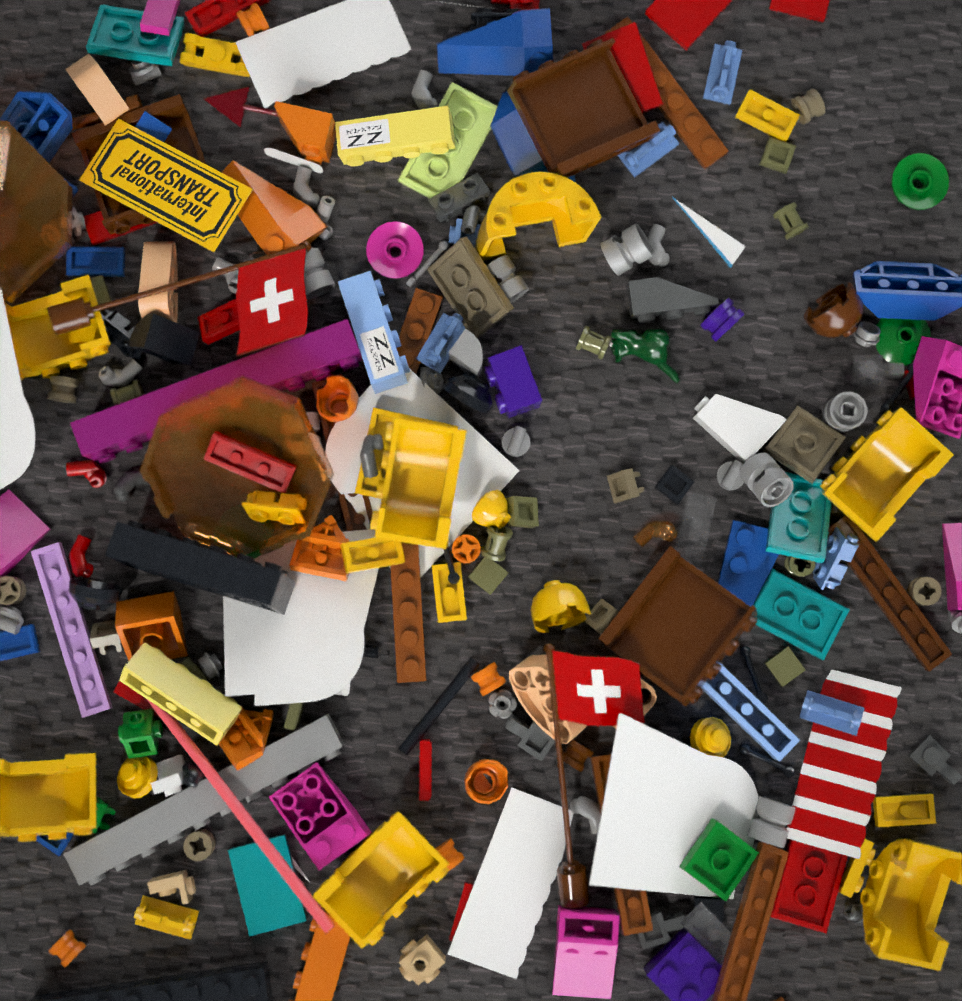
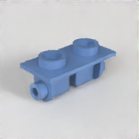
(722, 73)
(647, 154)
(441, 340)
(838, 548)
(831, 712)

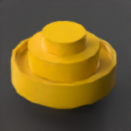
(711, 737)
(136, 776)

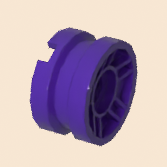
(722, 319)

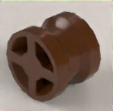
(576, 755)

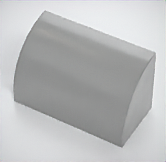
(467, 354)

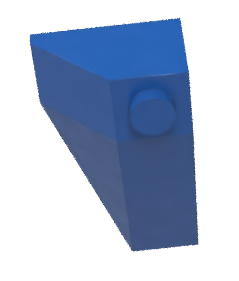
(501, 46)

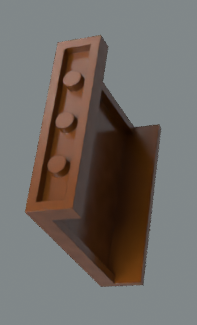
(580, 110)
(170, 111)
(679, 627)

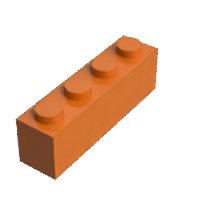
(323, 963)

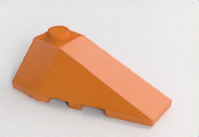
(273, 215)

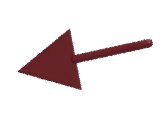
(234, 103)

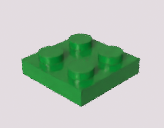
(719, 859)

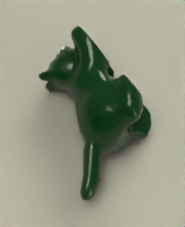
(648, 346)

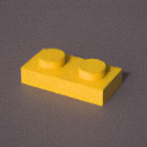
(767, 116)
(371, 554)
(448, 596)
(904, 810)
(852, 879)

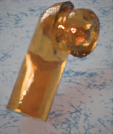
(657, 529)

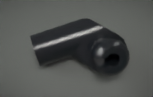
(193, 774)

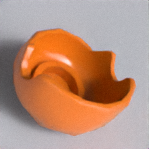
(337, 399)
(478, 786)

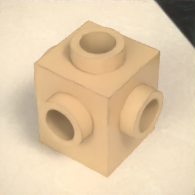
(422, 950)

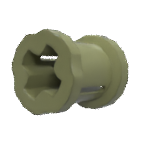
(790, 221)
(593, 342)
(127, 393)
(496, 543)
(793, 569)

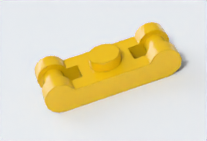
(217, 55)

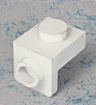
(170, 776)

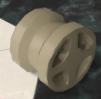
(808, 106)
(63, 389)
(6, 590)
(918, 591)
(202, 839)

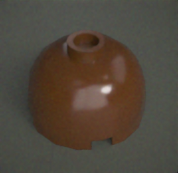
(837, 312)

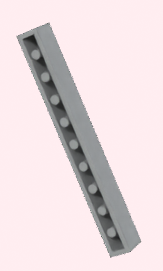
(195, 805)

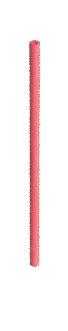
(245, 819)

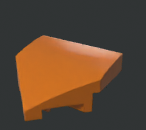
(321, 552)
(247, 737)

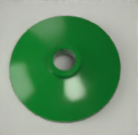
(927, 170)
(893, 346)

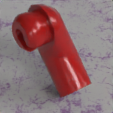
(88, 468)
(77, 557)

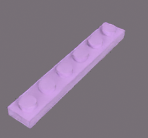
(71, 630)

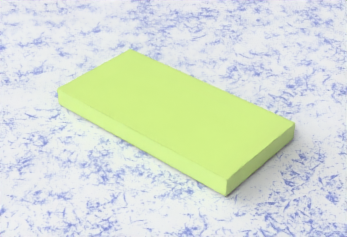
(471, 124)

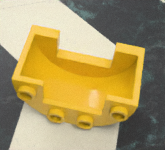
(533, 200)
(35, 341)
(884, 471)
(418, 483)
(48, 797)
(380, 879)
(905, 902)

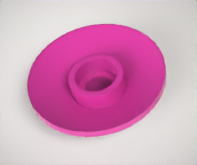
(391, 236)

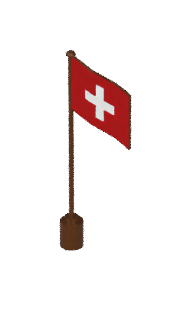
(267, 296)
(591, 694)

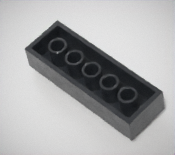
(201, 567)

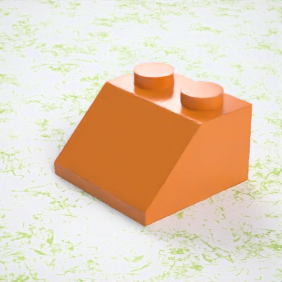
(309, 130)
(152, 621)

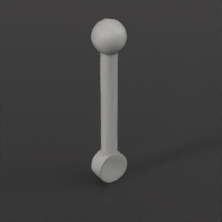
(443, 246)

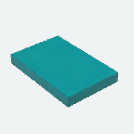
(119, 36)
(800, 522)
(798, 614)
(263, 892)

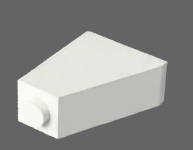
(737, 425)

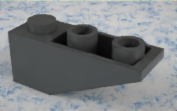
(660, 297)

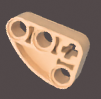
(97, 89)
(159, 269)
(532, 689)

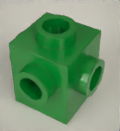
(138, 727)

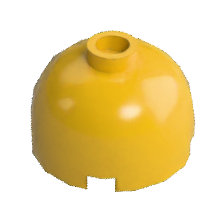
(558, 605)

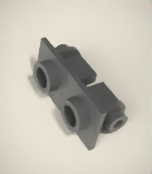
(465, 193)

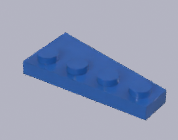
(746, 561)

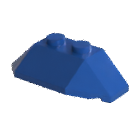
(39, 121)
(515, 140)
(908, 290)

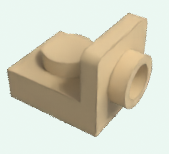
(168, 883)

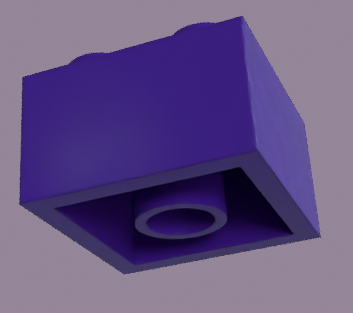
(513, 382)
(684, 969)

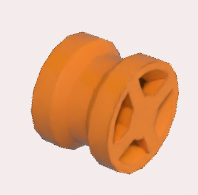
(252, 20)
(469, 548)
(488, 679)
(449, 852)
(67, 948)

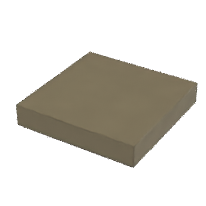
(804, 444)

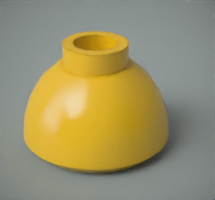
(491, 510)

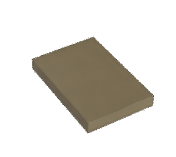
(470, 287)

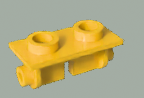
(262, 507)
(166, 917)

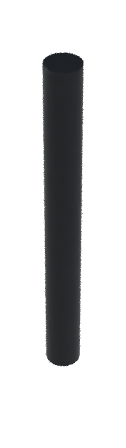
(438, 707)

